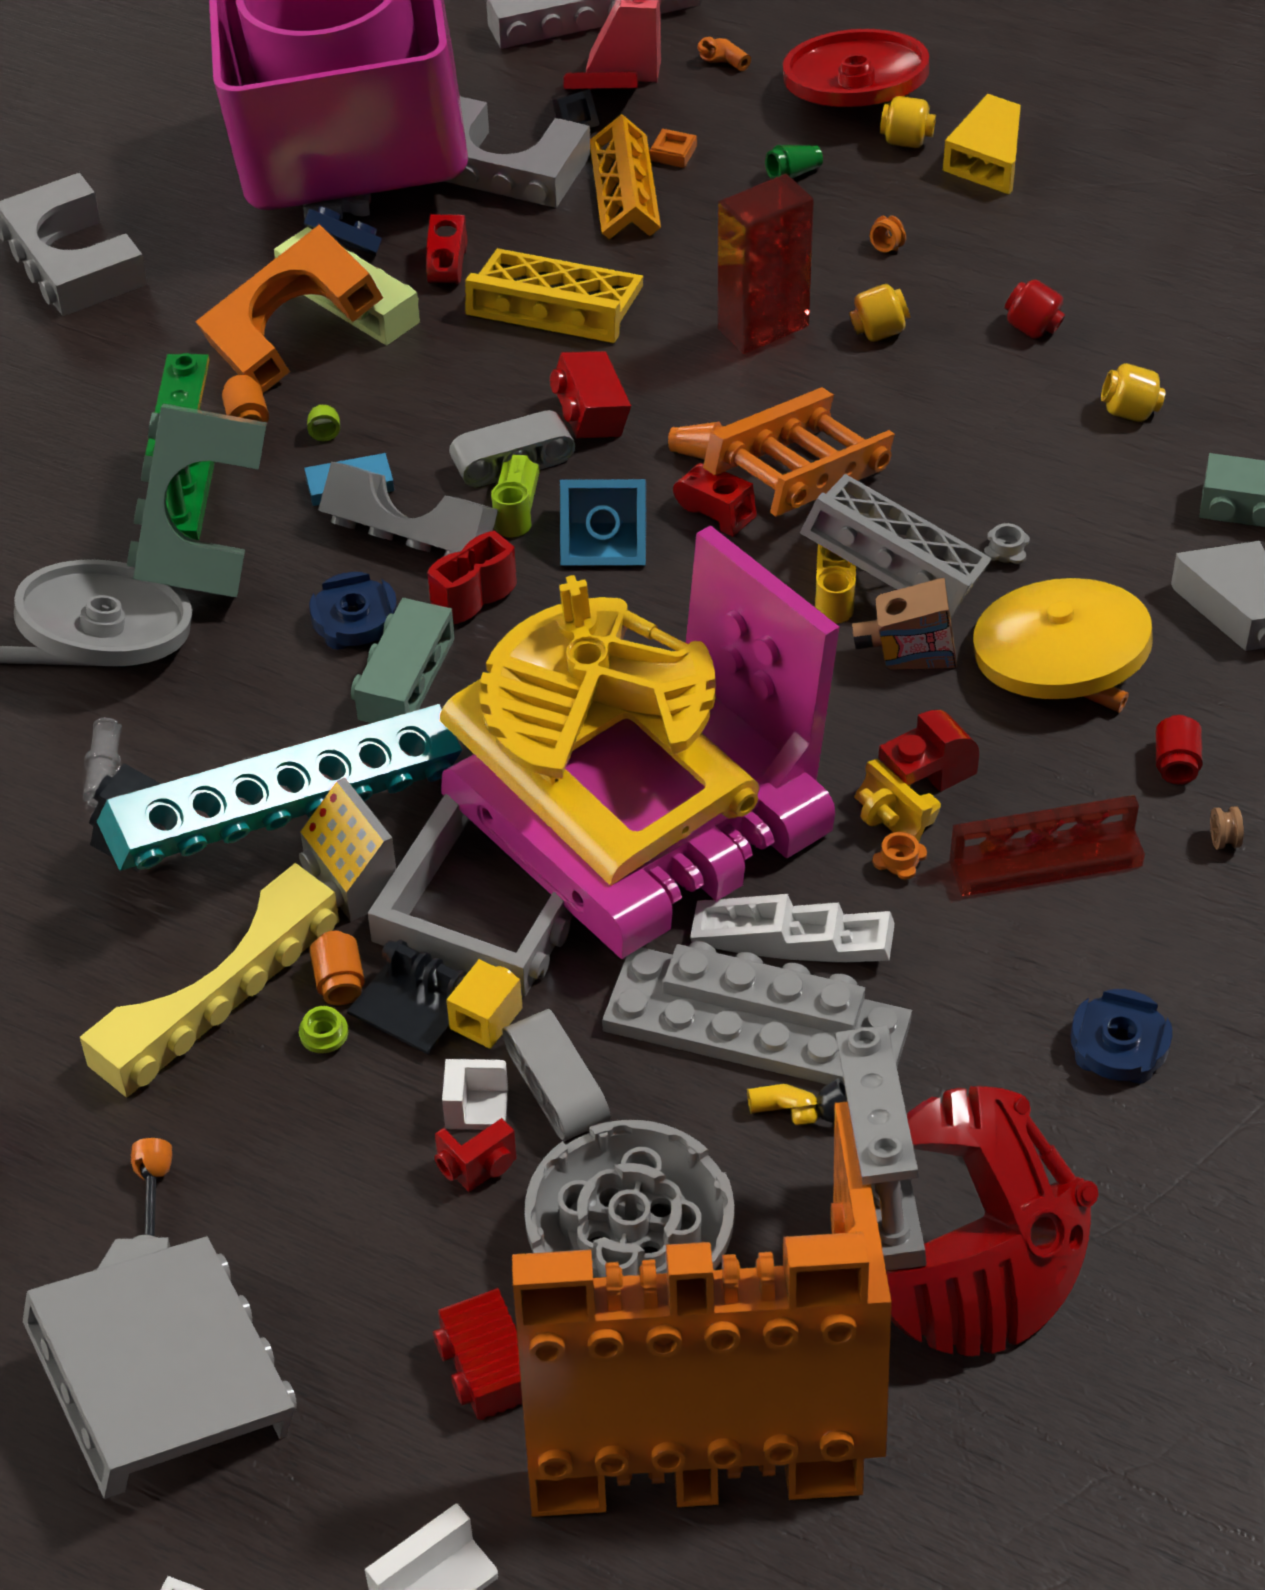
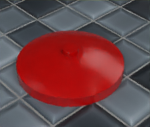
(856, 67)

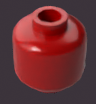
(1035, 309)

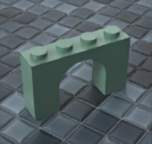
(163, 551)

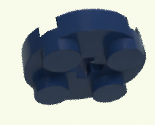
(345, 628)
(1117, 1059)

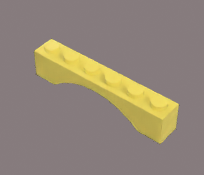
(143, 1038)

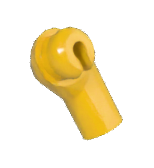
(784, 1097)

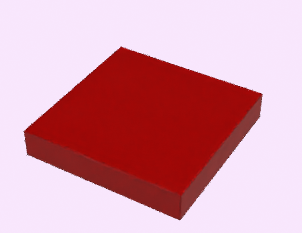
(588, 80)

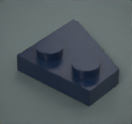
(359, 237)

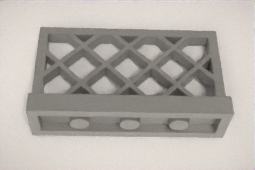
(878, 549)

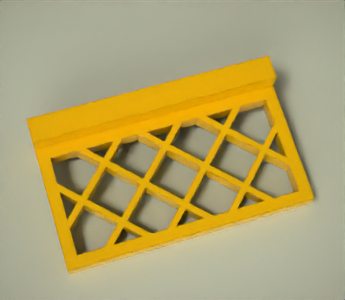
(560, 309)

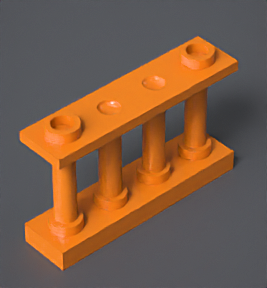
(797, 422)

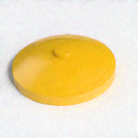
(1063, 638)

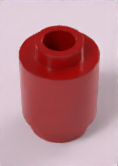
(1179, 749)

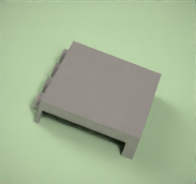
(155, 1360)

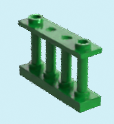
(189, 488)

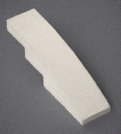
(803, 932)

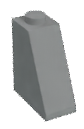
(1226, 589)

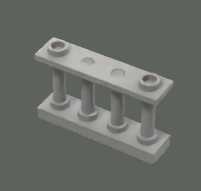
(883, 1141)

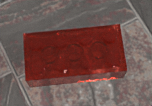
(764, 263)

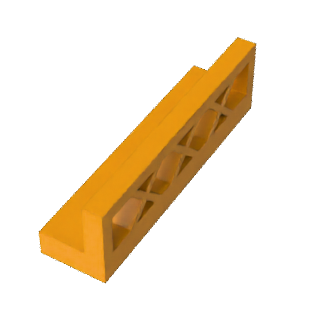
(633, 174)

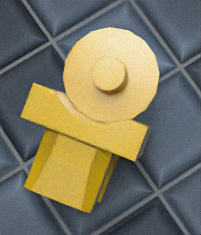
(894, 803)

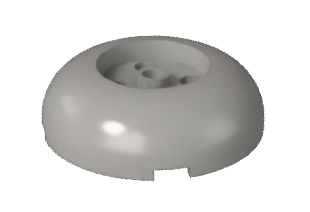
(634, 1169)

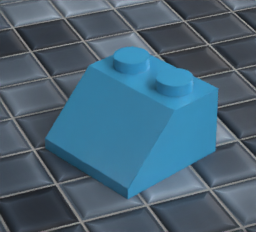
(603, 522)

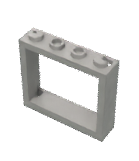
(391, 919)

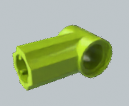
(515, 496)

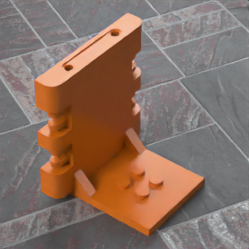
(709, 1362)

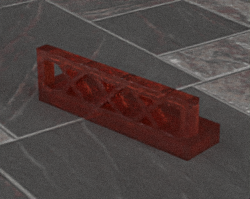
(1045, 852)

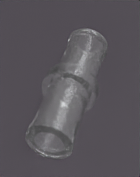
(102, 757)

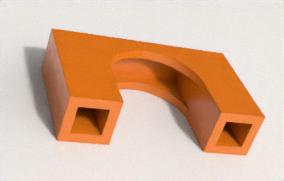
(309, 266)

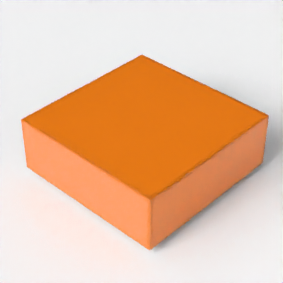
(673, 148)

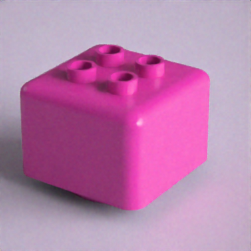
(336, 97)

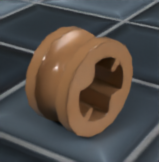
(1226, 827)

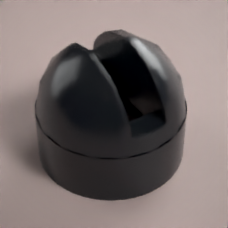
(828, 1096)

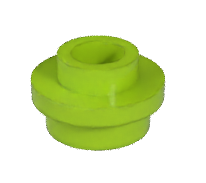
(319, 1020)

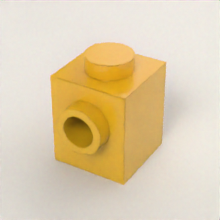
(484, 1003)

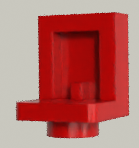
(479, 1158)

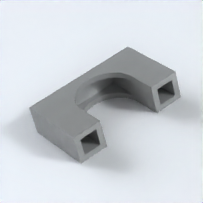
(533, 175)
(68, 277)

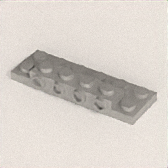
(745, 1010)

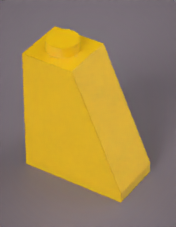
(985, 144)

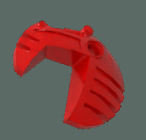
(1016, 1260)

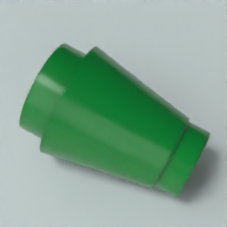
(792, 160)

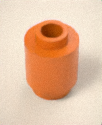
(244, 399)
(337, 967)

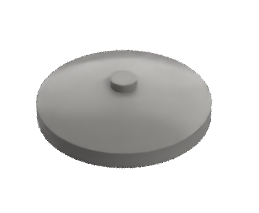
(101, 614)

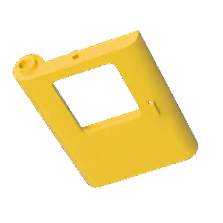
(579, 816)

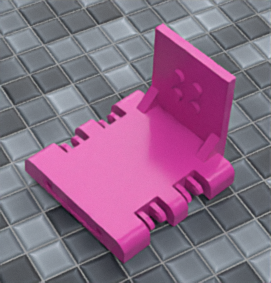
(768, 716)

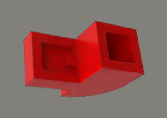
(932, 750)

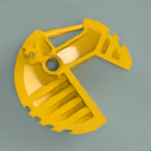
(577, 655)

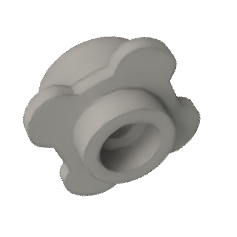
(1007, 543)

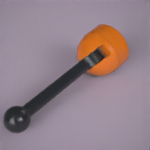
(151, 1160)

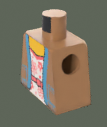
(911, 628)

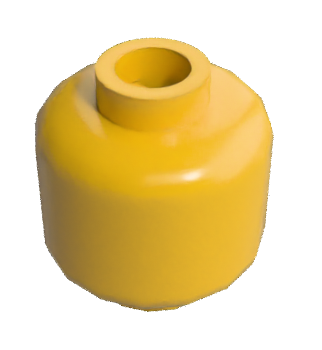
(907, 122)
(879, 312)
(1132, 392)

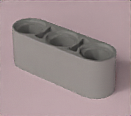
(482, 451)
(556, 1074)

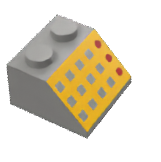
(348, 850)

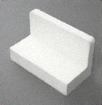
(435, 1559)

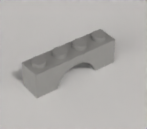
(362, 497)

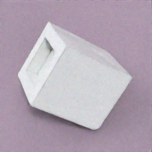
(474, 1093)

